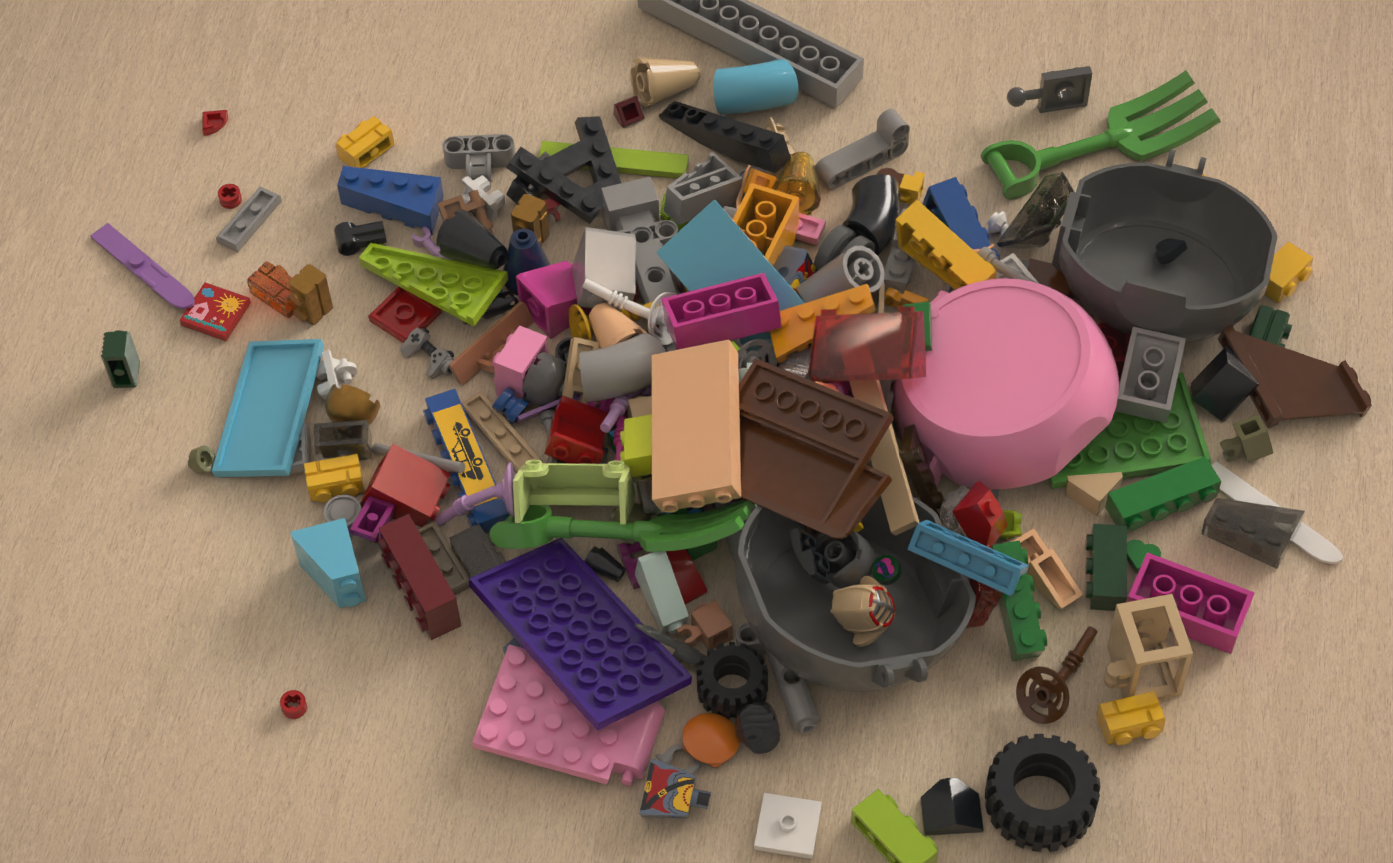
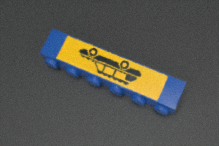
(460, 444)

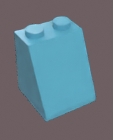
(330, 561)

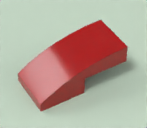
(686, 575)

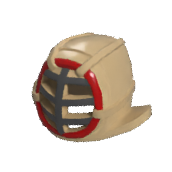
(857, 606)

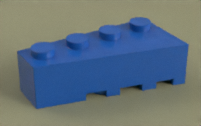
(392, 195)
(950, 205)

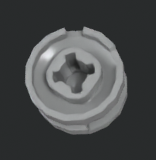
(342, 507)

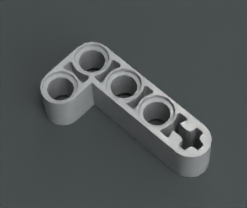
(867, 153)

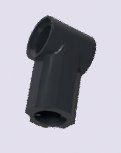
(352, 237)

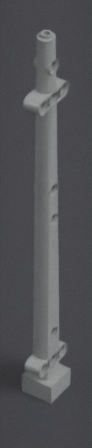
(635, 210)

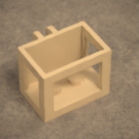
(1141, 627)

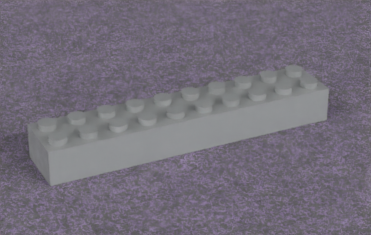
(761, 37)

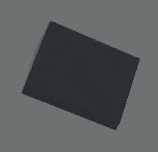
(1223, 385)

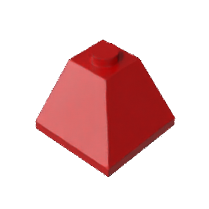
(981, 515)

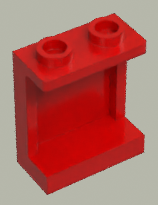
(576, 433)

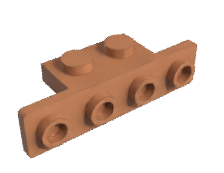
(482, 351)

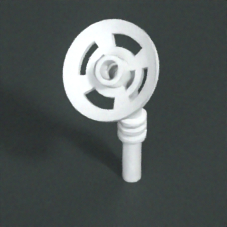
(654, 315)

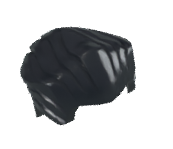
(758, 727)

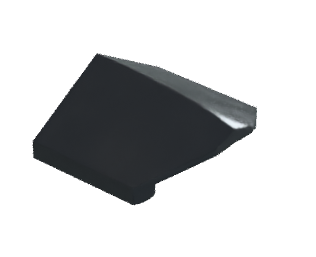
(951, 809)

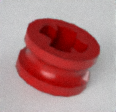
(227, 201)
(292, 712)

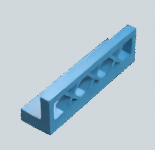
(967, 557)

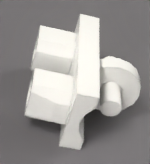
(493, 201)
(336, 372)

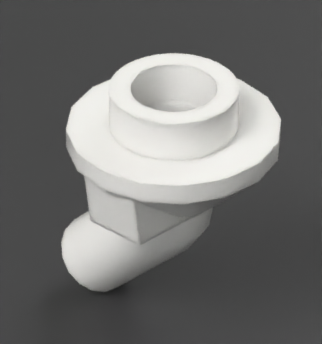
(998, 223)

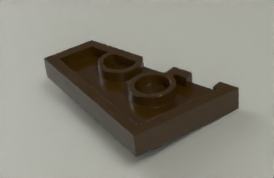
(919, 470)

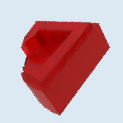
(213, 121)

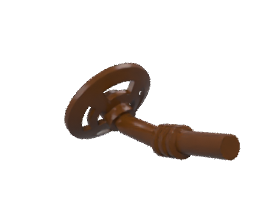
(1049, 689)

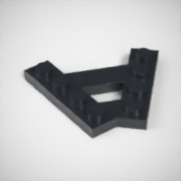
(551, 173)

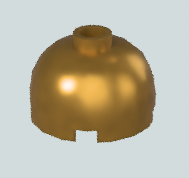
(350, 405)

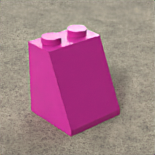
(549, 295)

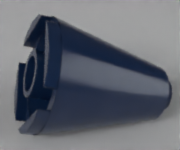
(522, 256)

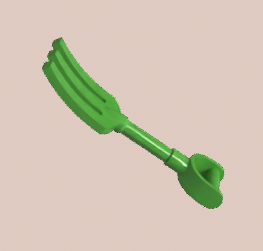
(1120, 133)
(659, 534)

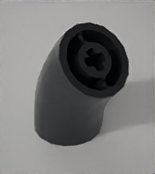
(875, 209)

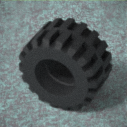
(731, 661)

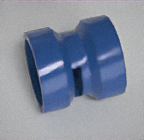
(510, 405)

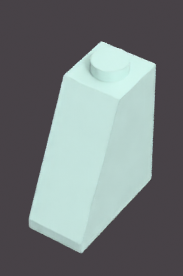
(661, 591)

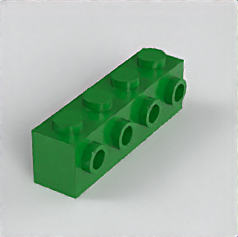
(1163, 494)
(1020, 611)

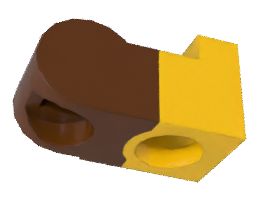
(909, 186)

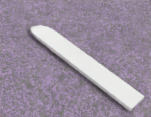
(1305, 538)

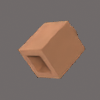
(708, 625)

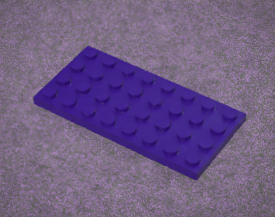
(579, 633)

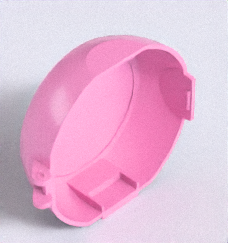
(1009, 384)

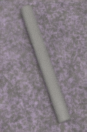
(442, 463)

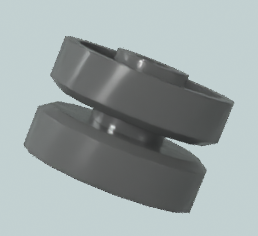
(837, 242)

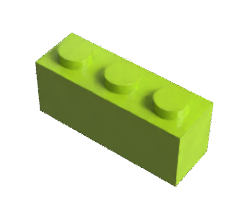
(891, 831)

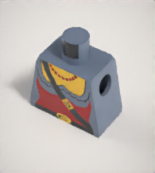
(795, 266)
(671, 792)

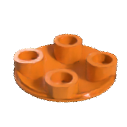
(710, 739)

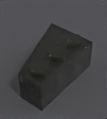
(1253, 528)

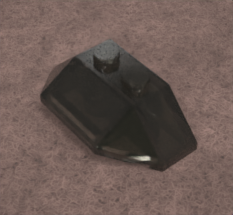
(1039, 215)

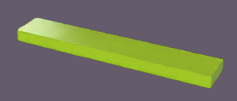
(635, 161)

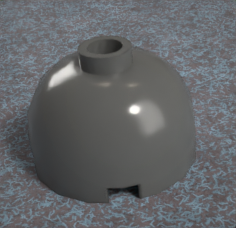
(545, 380)

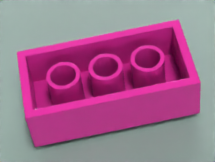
(722, 312)
(1207, 606)

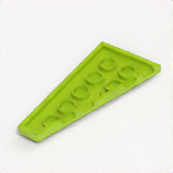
(446, 283)

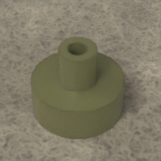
(201, 459)

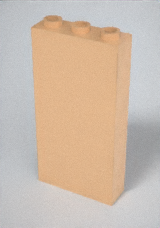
(695, 427)

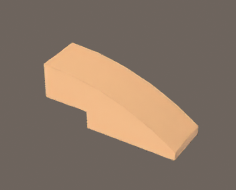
(1048, 571)

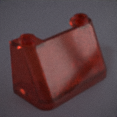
(868, 346)

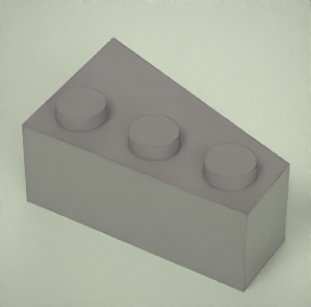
(695, 190)

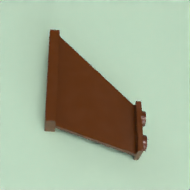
(1295, 383)

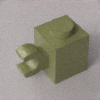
(1250, 439)

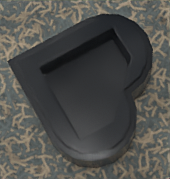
(1169, 250)

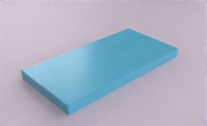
(718, 251)
(268, 408)

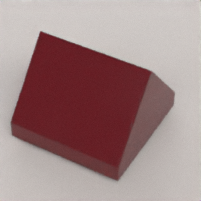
(628, 111)

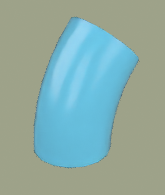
(755, 87)

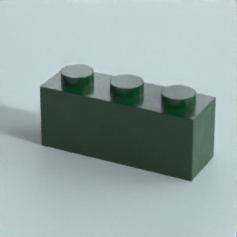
(1106, 566)

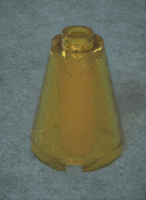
(800, 180)

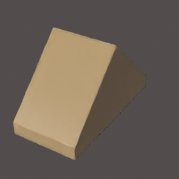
(1092, 489)

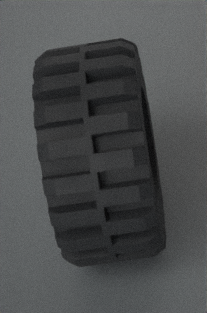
(1042, 758)

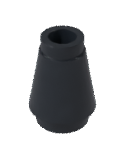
(604, 564)

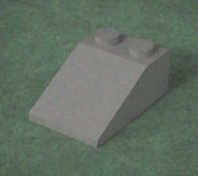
(1150, 374)

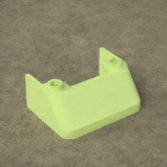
(573, 485)

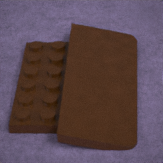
(808, 450)

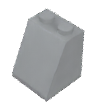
(606, 260)

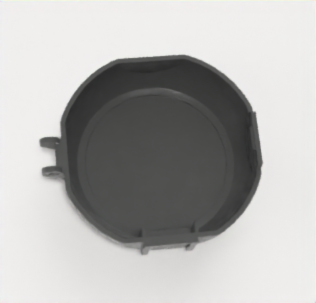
(1112, 239)
(794, 616)

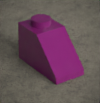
(372, 515)

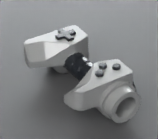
(440, 358)

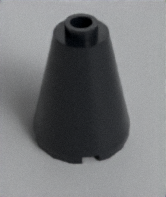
(470, 242)

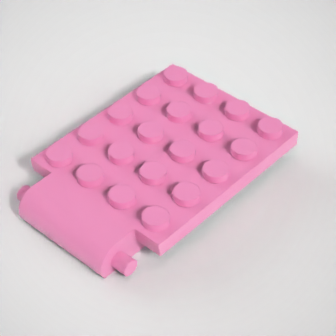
(539, 725)

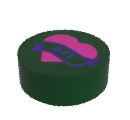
(886, 569)

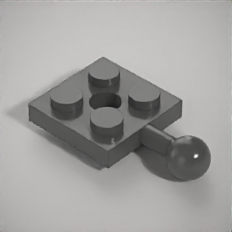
(1050, 94)

